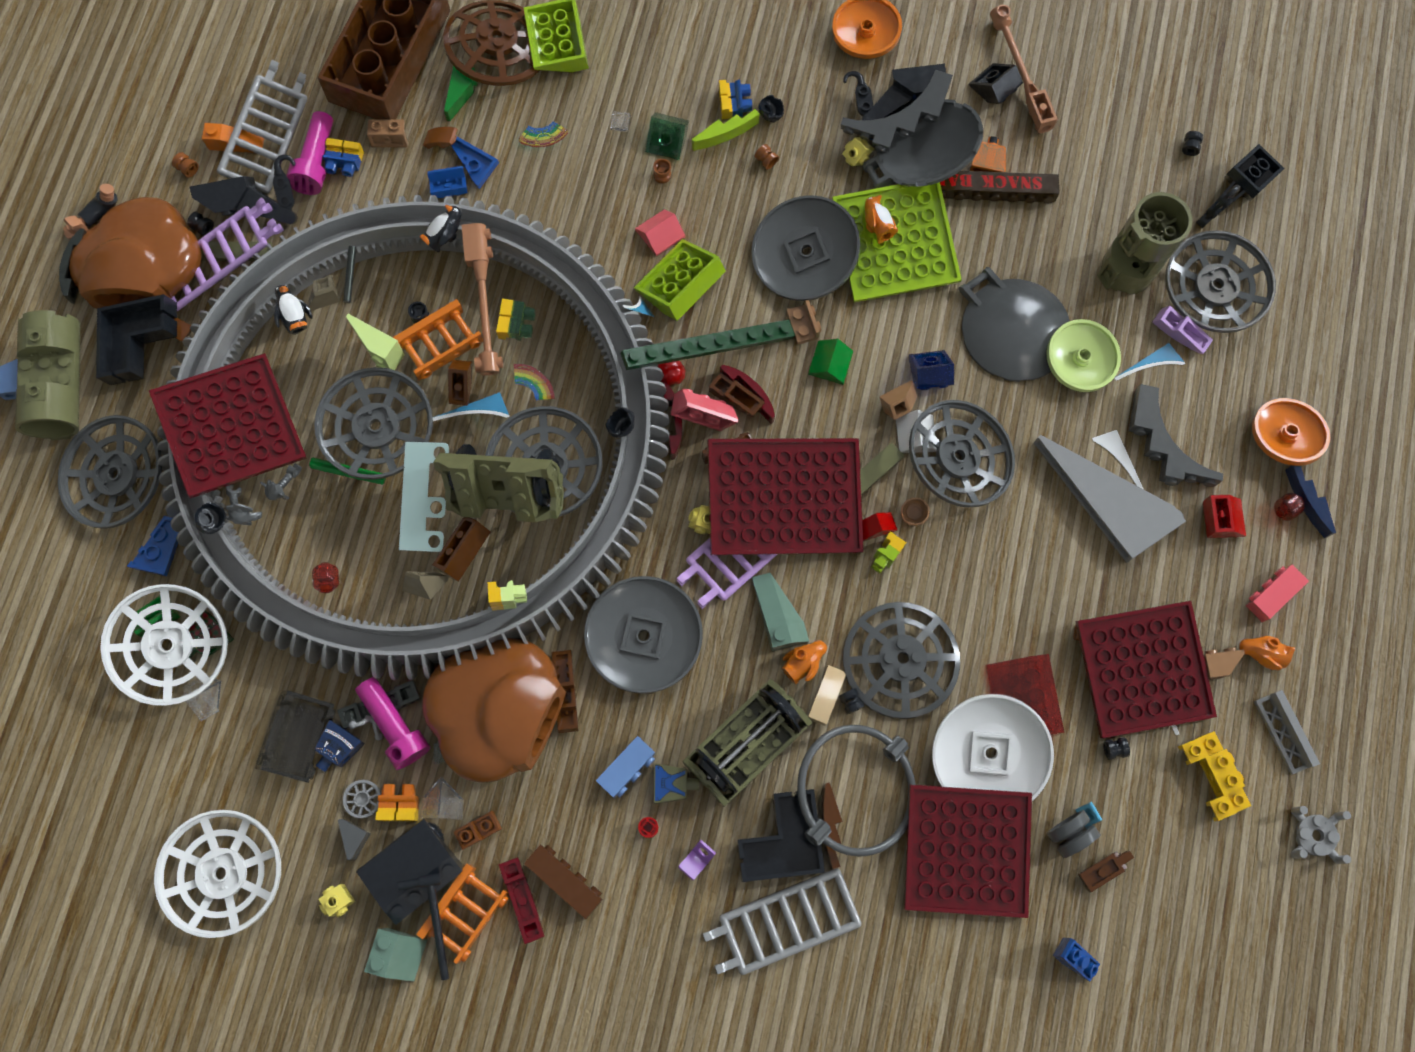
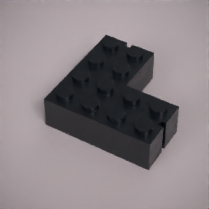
(125, 330)
(788, 851)

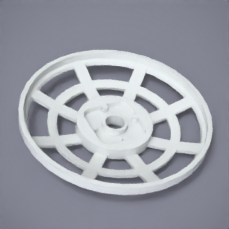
(152, 644)
(206, 871)

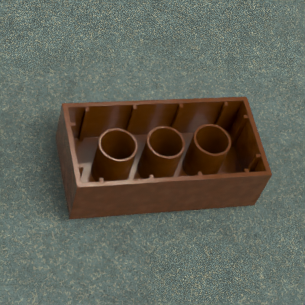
(381, 54)

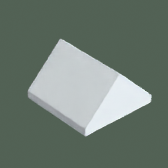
(904, 425)

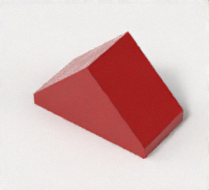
(878, 525)

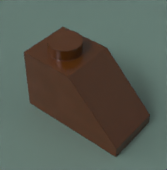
(459, 382)

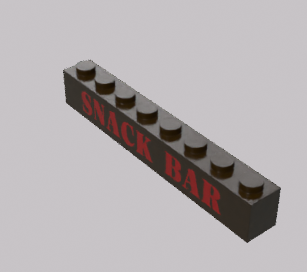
(1001, 186)

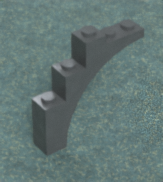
(905, 122)
(1159, 445)

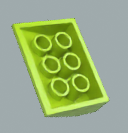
(556, 36)
(680, 279)

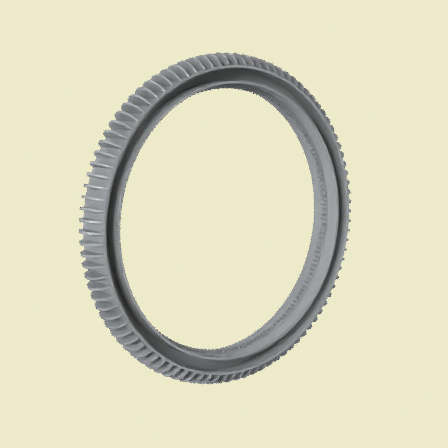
(374, 233)

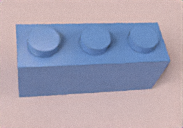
(626, 768)

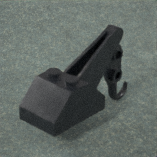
(903, 90)
(1248, 178)
(235, 193)

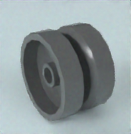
(1075, 836)

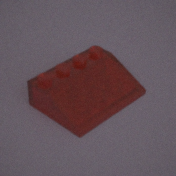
(1031, 682)

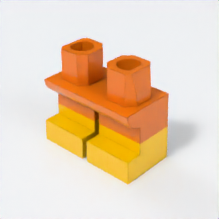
(397, 807)

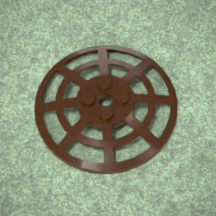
(490, 45)

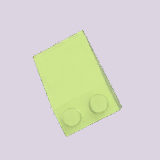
(382, 348)

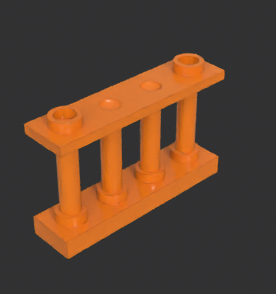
(437, 321)
(455, 894)

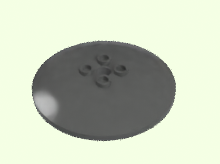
(803, 224)
(640, 606)

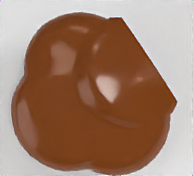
(135, 254)
(493, 709)

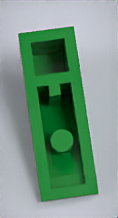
(459, 92)

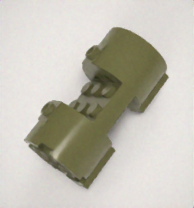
(1145, 243)
(48, 375)

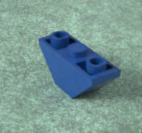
(1076, 958)

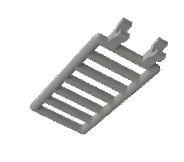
(247, 109)
(800, 945)

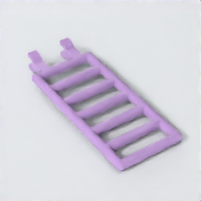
(261, 235)
(715, 589)

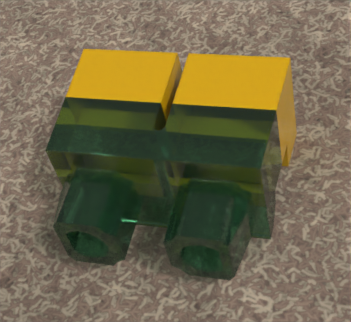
(512, 320)

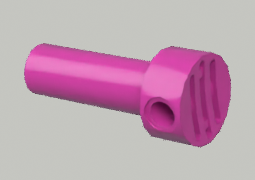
(308, 173)
(404, 745)

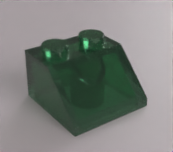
(666, 135)

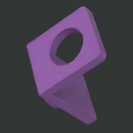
(696, 860)

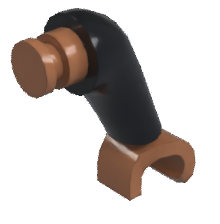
(92, 212)

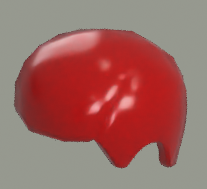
(673, 372)

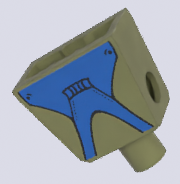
(672, 783)

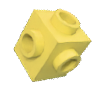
(857, 151)
(700, 519)
(343, 900)

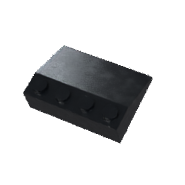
(408, 857)

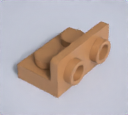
(387, 133)
(804, 323)

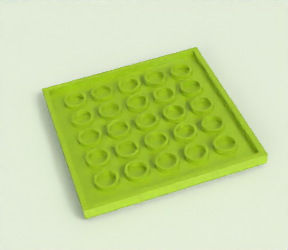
(916, 256)

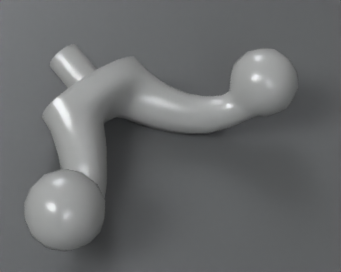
(378, 736)

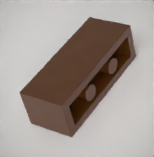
(461, 548)

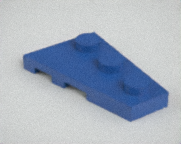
(158, 551)

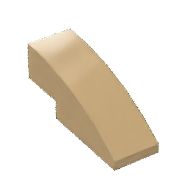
(827, 695)

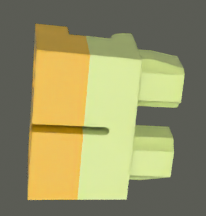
(506, 597)

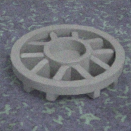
(361, 798)

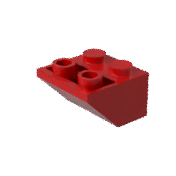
(1223, 516)

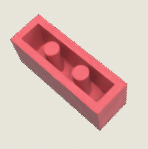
(1276, 592)

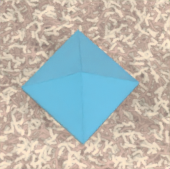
(1091, 812)

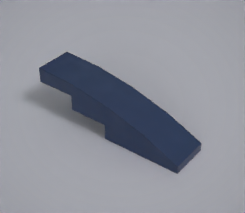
(1314, 507)

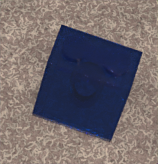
(931, 370)

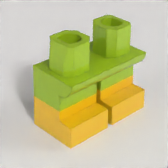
(887, 556)

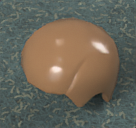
(915, 511)

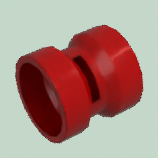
(648, 827)

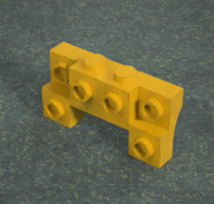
(1221, 774)

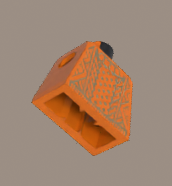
(990, 157)

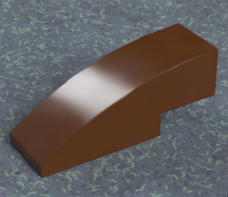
(735, 395)

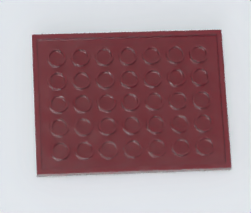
(784, 496)

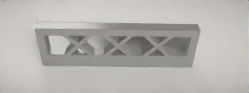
(1293, 729)

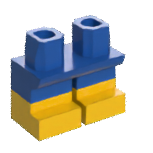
(731, 98)
(342, 155)

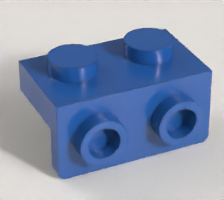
(447, 182)

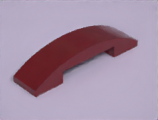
(734, 374)
(675, 440)
(522, 900)

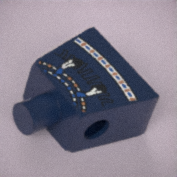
(336, 746)

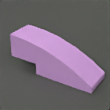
(1182, 330)

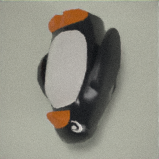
(443, 228)
(290, 311)

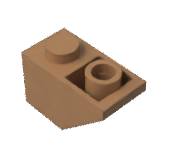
(899, 400)
(1222, 663)

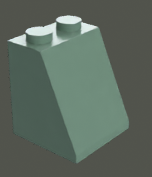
(395, 955)

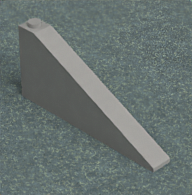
(1122, 510)

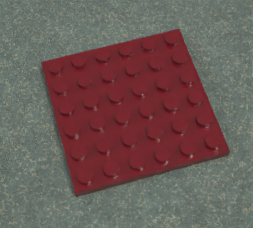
(227, 425)
(1146, 669)
(968, 851)

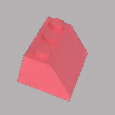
(703, 410)

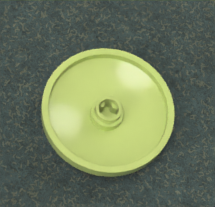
(1083, 355)

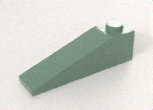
(779, 616)

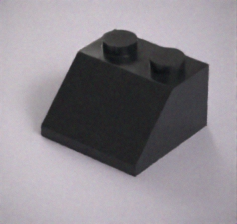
(997, 82)

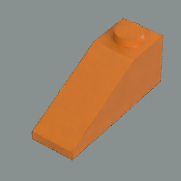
(217, 137)

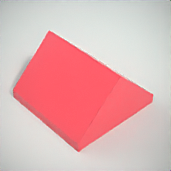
(661, 231)

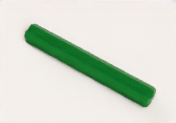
(326, 466)

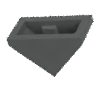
(353, 838)

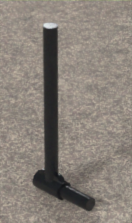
(431, 883)

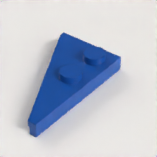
(476, 162)

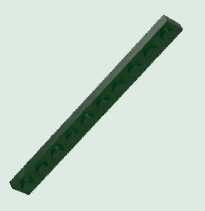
(706, 344)

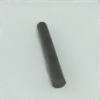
(349, 274)

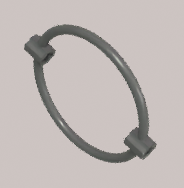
(819, 829)

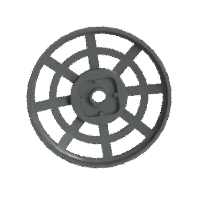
(1225, 276)
(366, 416)
(966, 448)
(558, 451)
(104, 469)
(893, 668)

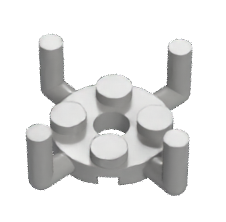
(1327, 830)

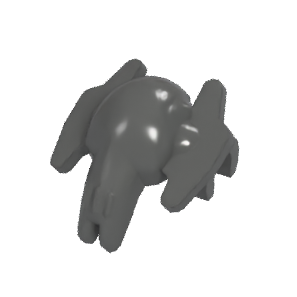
(275, 491)
(238, 512)

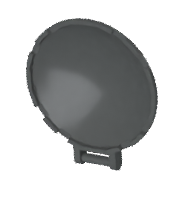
(934, 151)
(1010, 326)

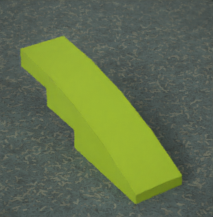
(720, 133)

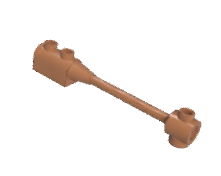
(1037, 101)
(477, 256)

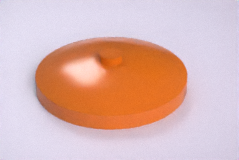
(867, 27)
(1291, 432)

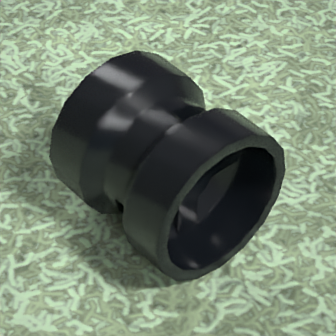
(1192, 143)
(197, 222)
(416, 310)
(853, 705)
(1116, 748)

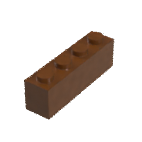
(563, 881)

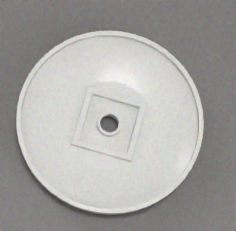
(996, 721)

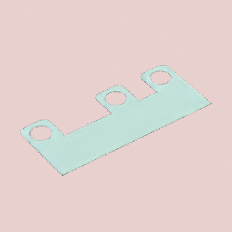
(415, 498)

